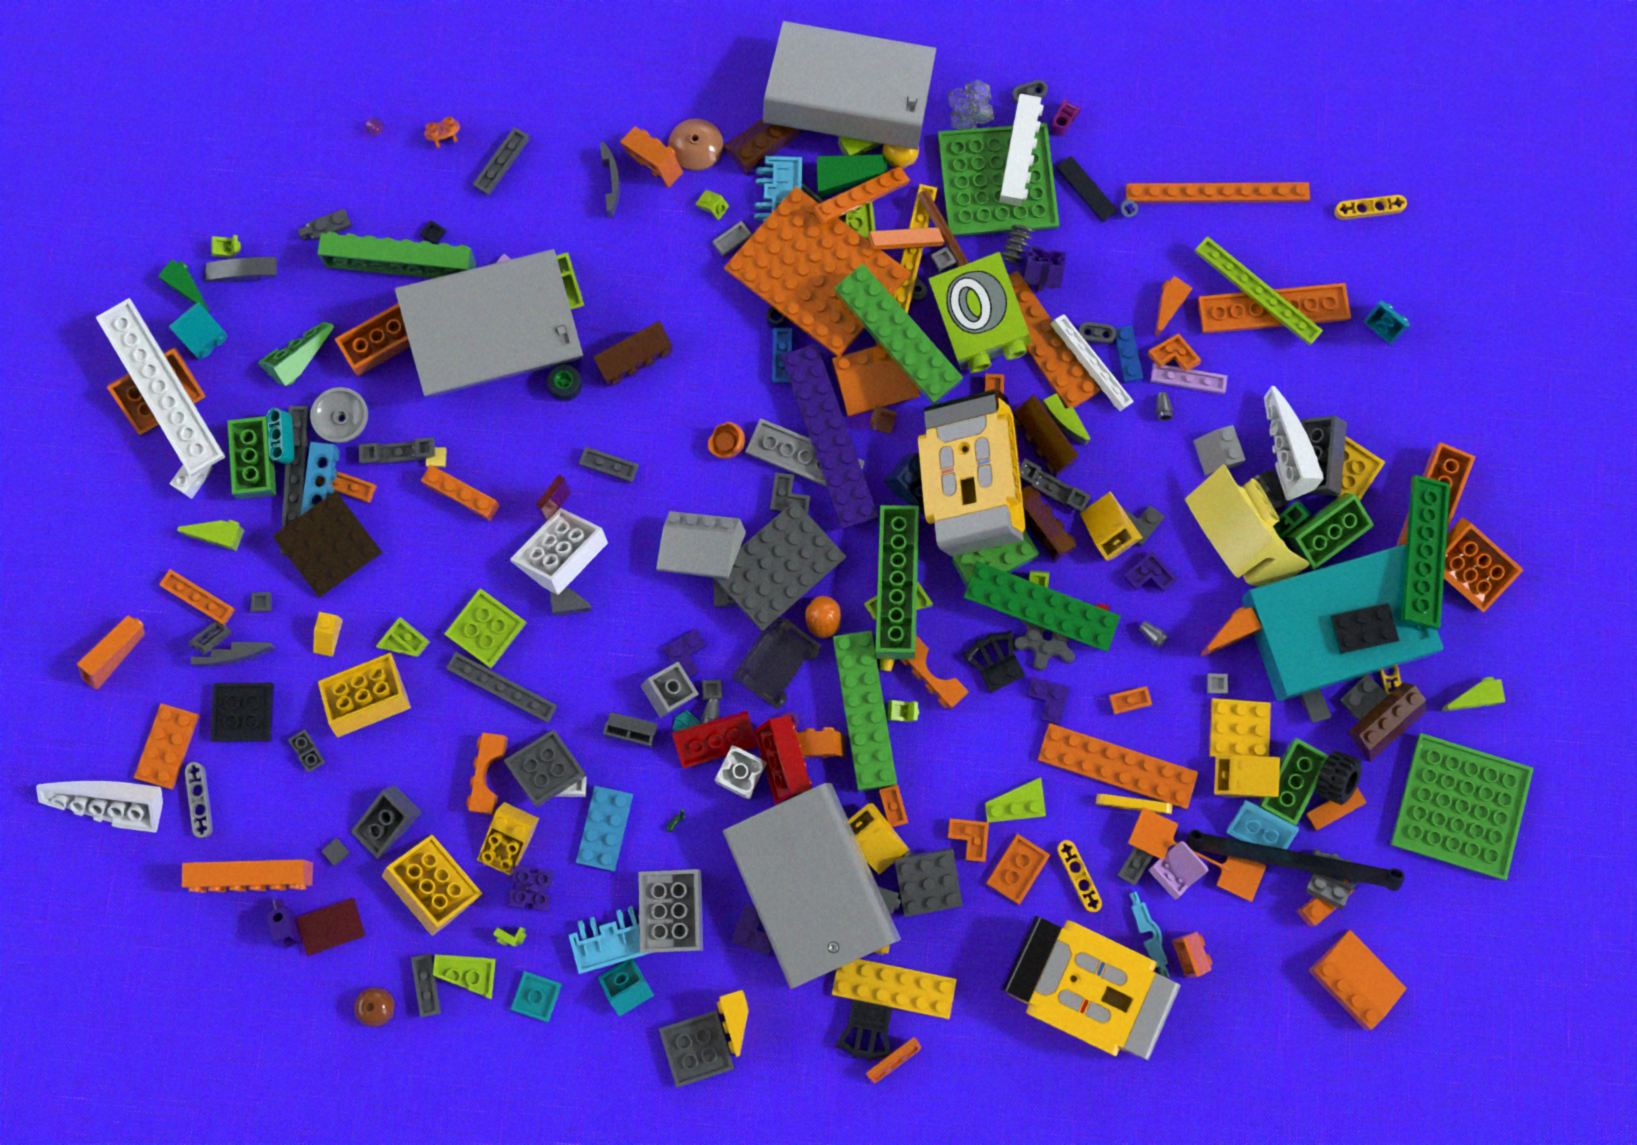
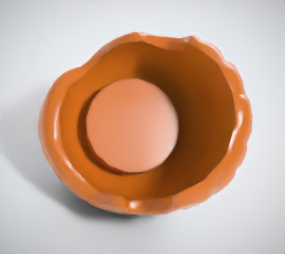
(726, 440)
(823, 617)

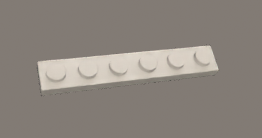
(1091, 362)

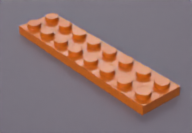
(1240, 312)
(1050, 352)
(1117, 766)

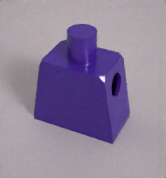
(283, 925)

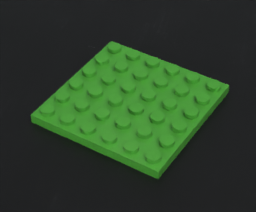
(973, 179)
(1462, 806)

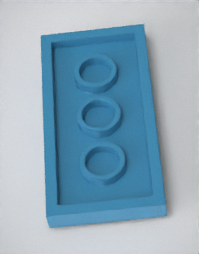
(604, 828)

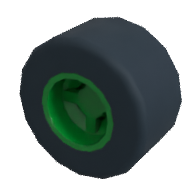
(564, 375)

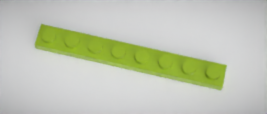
(1258, 291)

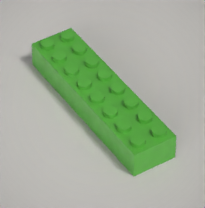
(393, 256)
(898, 334)
(897, 582)
(864, 711)

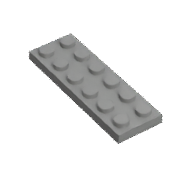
(786, 451)

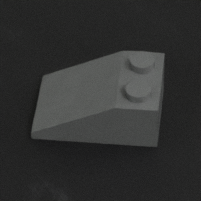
(386, 820)

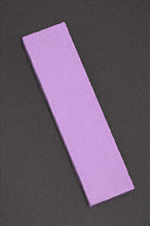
(1191, 379)

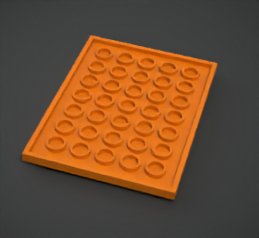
(798, 263)

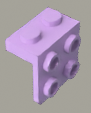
(1178, 869)

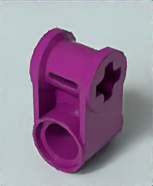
(1066, 115)

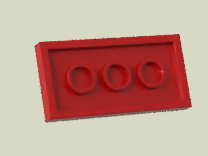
(714, 739)

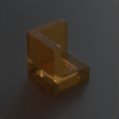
(882, 420)

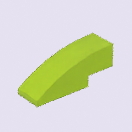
(570, 282)
(1066, 419)

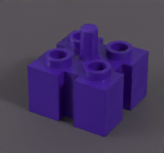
(1044, 268)
(529, 888)

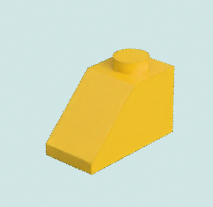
(326, 633)

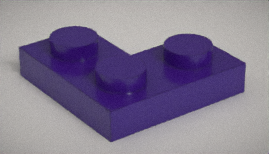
(1150, 568)
(682, 650)
(1054, 697)
(747, 933)

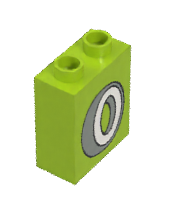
(981, 313)

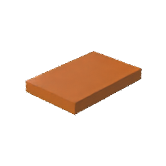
(1017, 869)

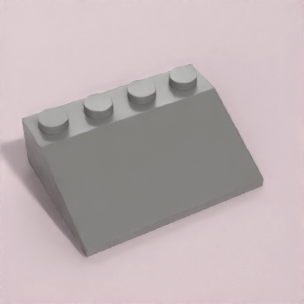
(700, 544)
(670, 911)

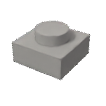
(943, 259)
(1217, 684)

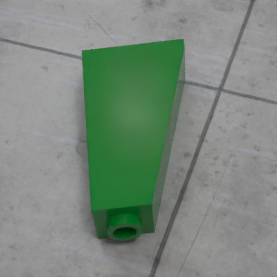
(846, 172)

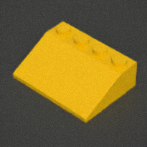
(363, 695)
(431, 884)

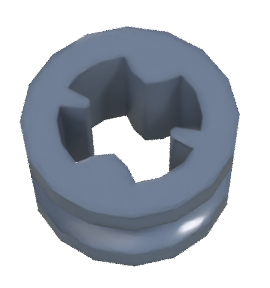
(1133, 204)

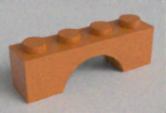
(460, 492)
(949, 691)
(490, 748)

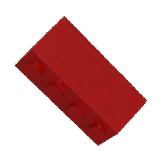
(784, 760)

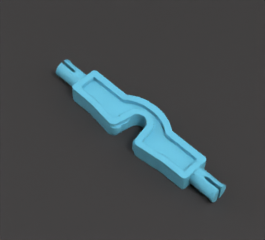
(1145, 924)

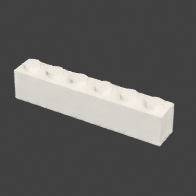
(1020, 150)

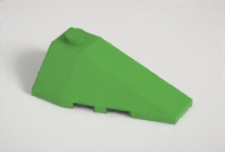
(291, 361)

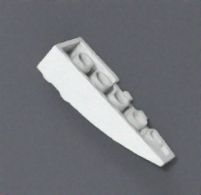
(1296, 458)
(116, 802)

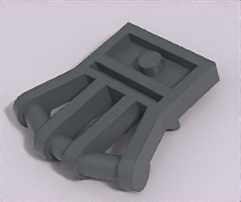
(1328, 888)

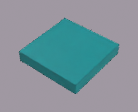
(536, 996)

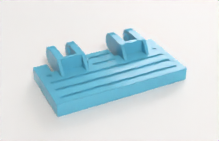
(786, 175)
(610, 946)

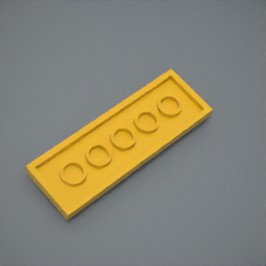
(895, 987)

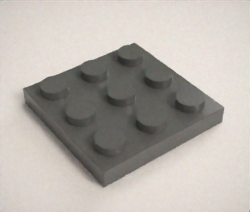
(544, 768)
(928, 882)
(696, 1048)

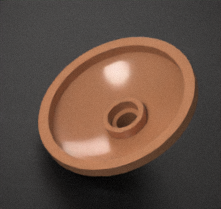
(696, 154)

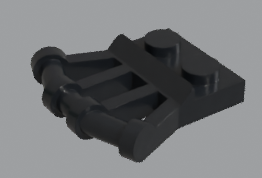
(1002, 672)
(870, 1017)

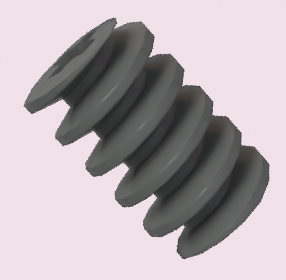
(1016, 244)

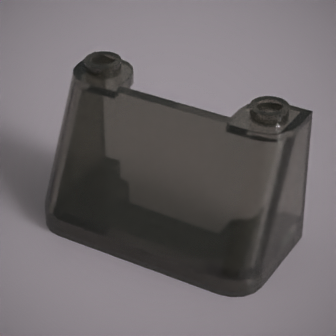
(775, 661)

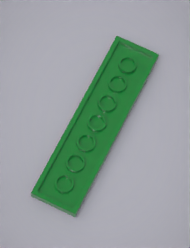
(1425, 552)
(1041, 606)

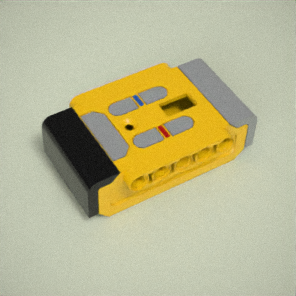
(971, 473)
(1090, 987)

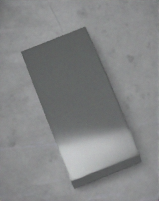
(1315, 706)
(306, 750)

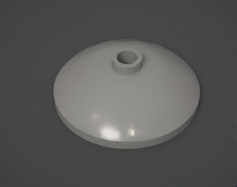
(333, 405)

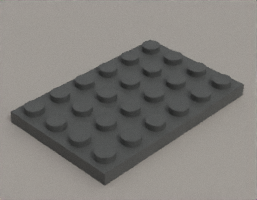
(780, 566)

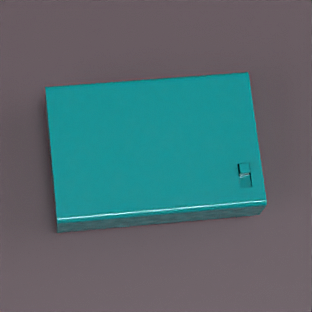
(1298, 630)

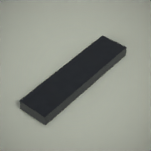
(1086, 189)

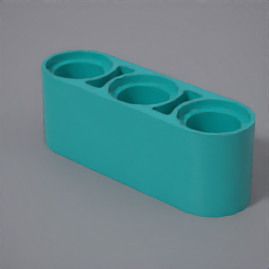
(280, 436)

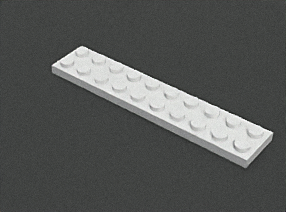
(160, 387)

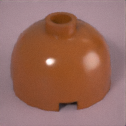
(374, 1007)

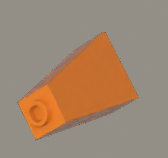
(110, 652)

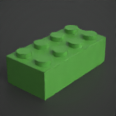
(249, 459)
(1330, 530)
(1004, 558)
(1297, 781)

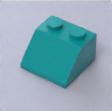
(625, 986)

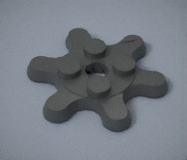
(1043, 649)

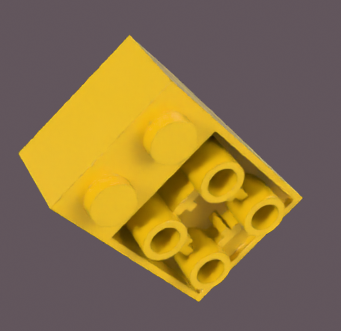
(1110, 527)
(1246, 776)
(507, 838)
(876, 838)
(736, 1013)

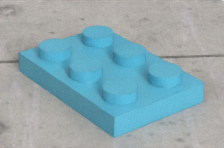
(1261, 827)

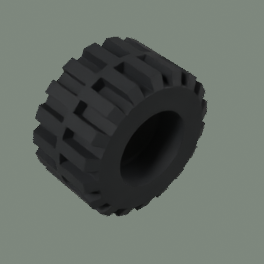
(1338, 777)

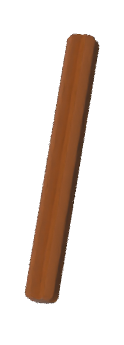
(946, 233)

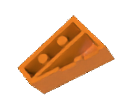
(652, 154)
(822, 743)

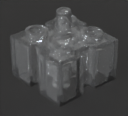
(970, 105)

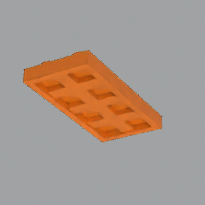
(166, 746)

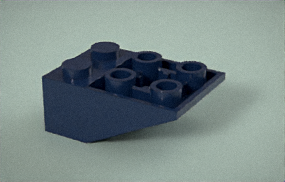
(906, 481)

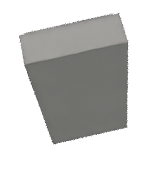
(732, 239)

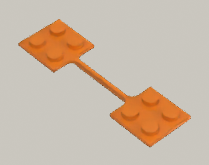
(1156, 834)

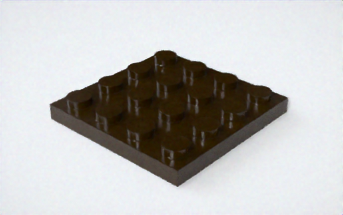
(327, 544)

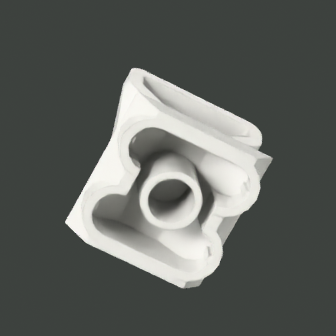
(740, 772)

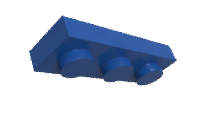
(781, 344)
(1128, 354)

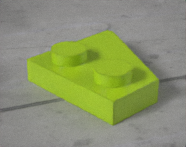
(403, 639)

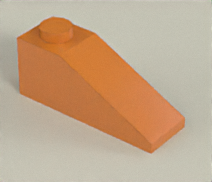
(1171, 299)
(1316, 910)

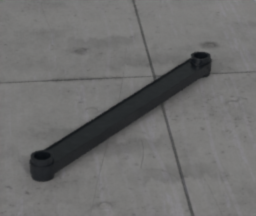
(1387, 878)

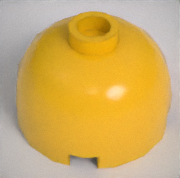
(899, 156)

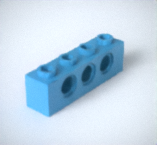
(317, 453)

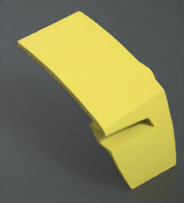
(1242, 529)

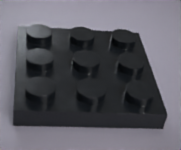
(242, 712)

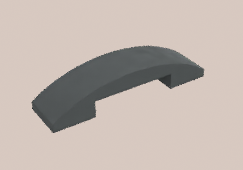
(612, 198)
(397, 452)
(1052, 487)

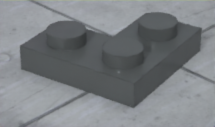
(783, 496)
(1146, 523)

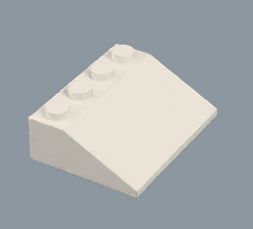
(560, 550)

